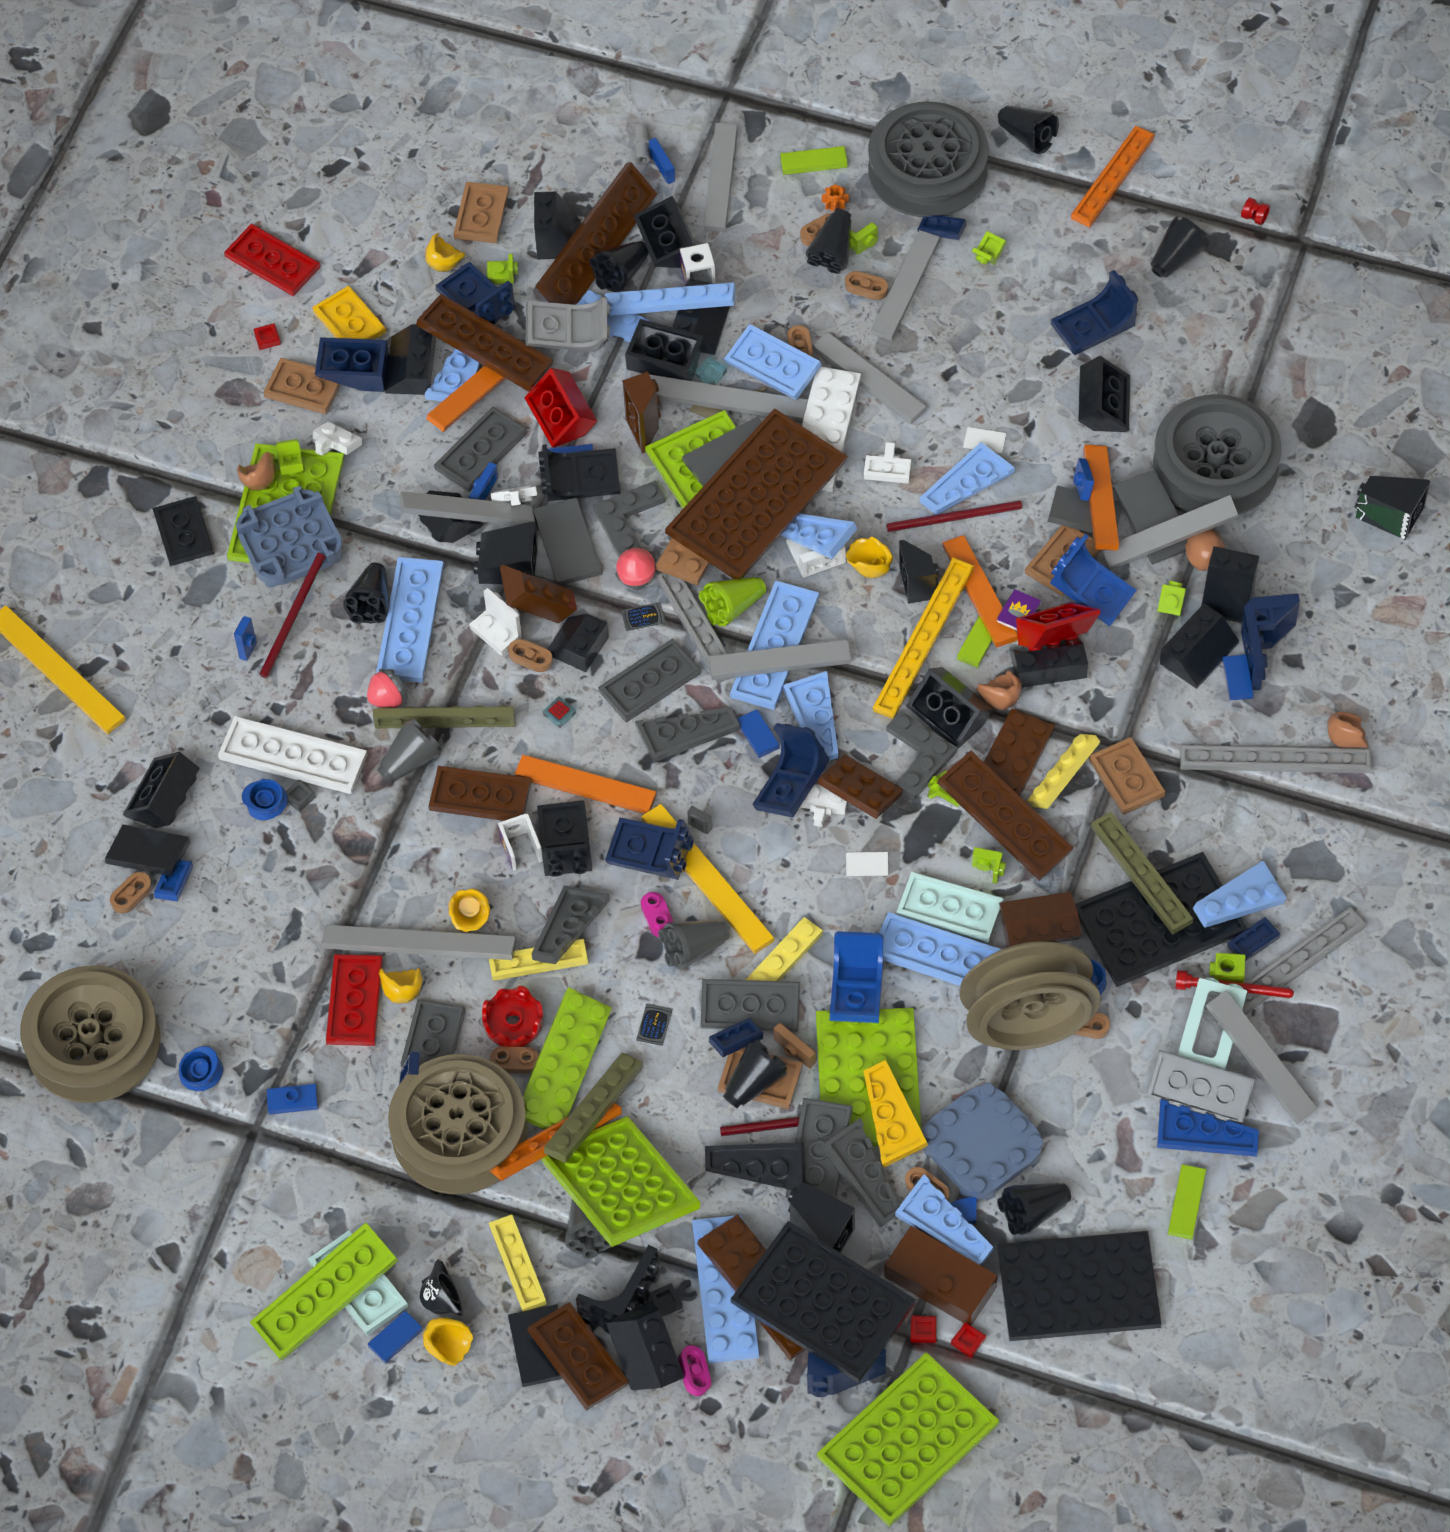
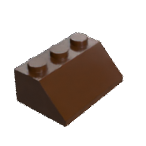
(641, 408)
(537, 595)
(1040, 919)

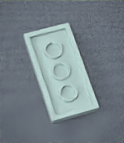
(950, 907)
(376, 1303)

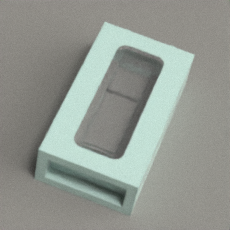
(1203, 1036)

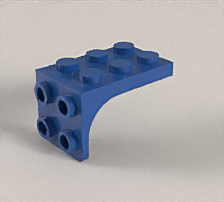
(1090, 582)
(857, 977)

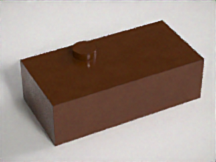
(940, 1276)

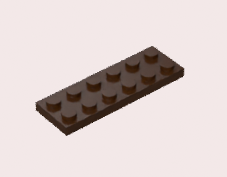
(484, 342)
(1005, 815)
(734, 1254)

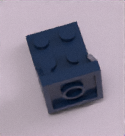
(1275, 619)

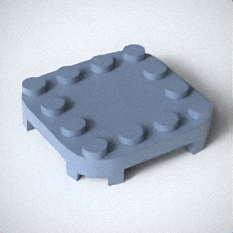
(287, 535)
(982, 1141)

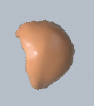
(258, 476)
(1200, 548)
(1002, 691)
(1346, 730)

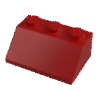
(560, 408)
(1054, 625)

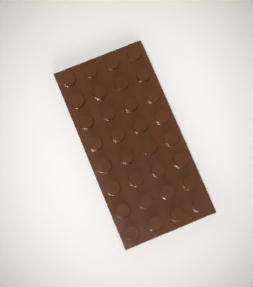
(756, 495)

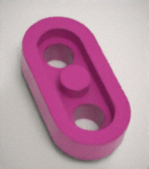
(655, 912)
(695, 1372)

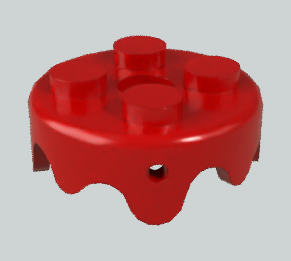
(512, 1003)

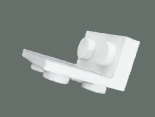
(811, 562)
(497, 624)

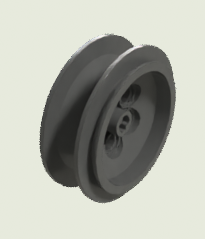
(928, 159)
(1218, 436)

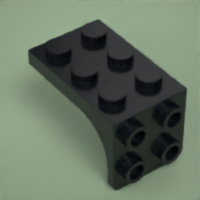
(578, 474)
(564, 838)
(633, 1296)

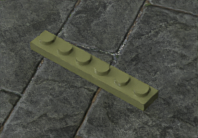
(445, 717)
(1142, 873)
(593, 1107)

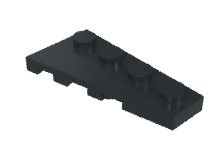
(766, 1164)

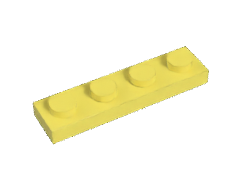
(1063, 771)
(787, 952)
(524, 965)
(517, 1263)

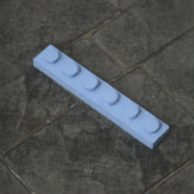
(671, 299)

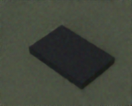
(183, 531)
(147, 850)
(532, 1362)

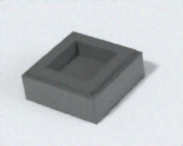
(300, 795)
(699, 820)

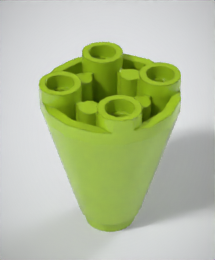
(730, 598)

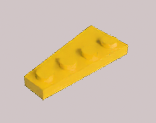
(893, 1119)

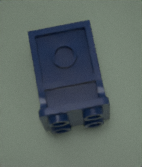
(478, 294)
(1099, 318)
(796, 773)
(650, 847)

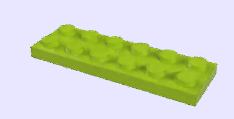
(564, 1058)
(323, 1291)

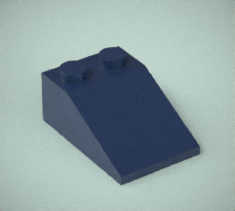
(353, 362)
(826, 1380)

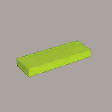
(813, 160)
(975, 645)
(1186, 1202)

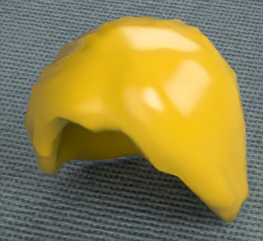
(441, 255)
(869, 557)
(469, 909)
(401, 986)
(447, 1339)

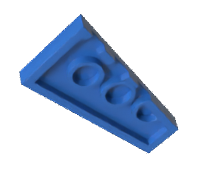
(1203, 1133)

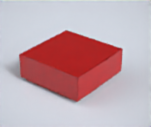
(266, 336)
(923, 1329)
(968, 1340)

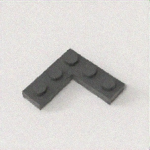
(615, 510)
(933, 749)

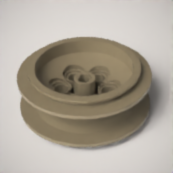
(96, 995)
(1029, 995)
(427, 1153)

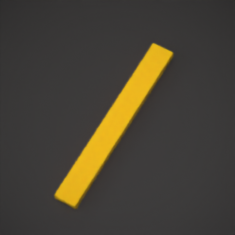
(923, 638)
(59, 671)
(717, 889)

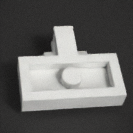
(334, 437)
(887, 466)
(515, 495)
(823, 803)

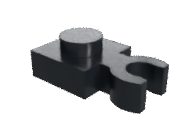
(669, 1299)

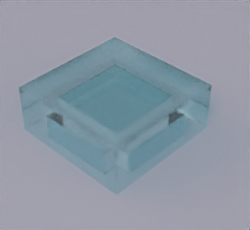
(710, 371)

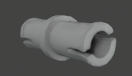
(641, 143)

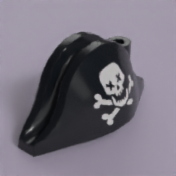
(439, 1292)

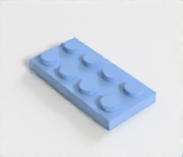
(773, 362)

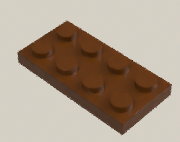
(1018, 748)
(479, 793)
(578, 1356)

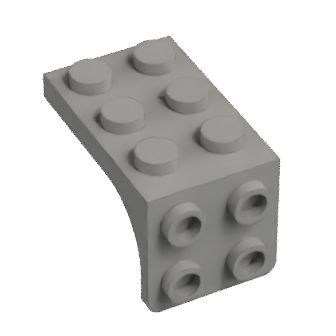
(567, 325)

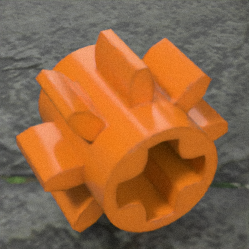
(835, 197)

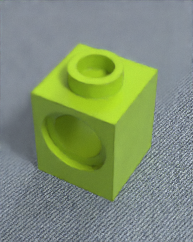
(1234, 962)

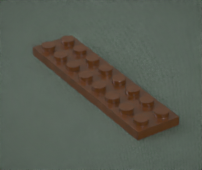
(601, 230)

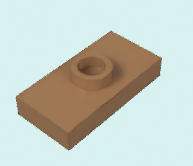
(794, 1046)

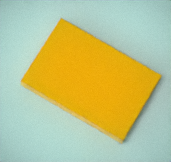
(348, 316)

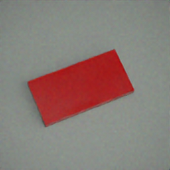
(272, 259)
(354, 1000)

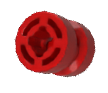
(1255, 211)

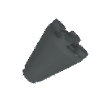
(408, 752)
(691, 940)
(582, 1234)

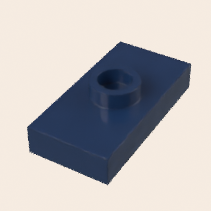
(943, 226)
(1254, 939)
(735, 1037)
(410, 1066)

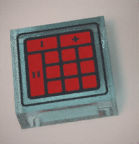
(559, 712)

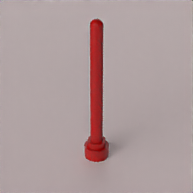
(1185, 980)

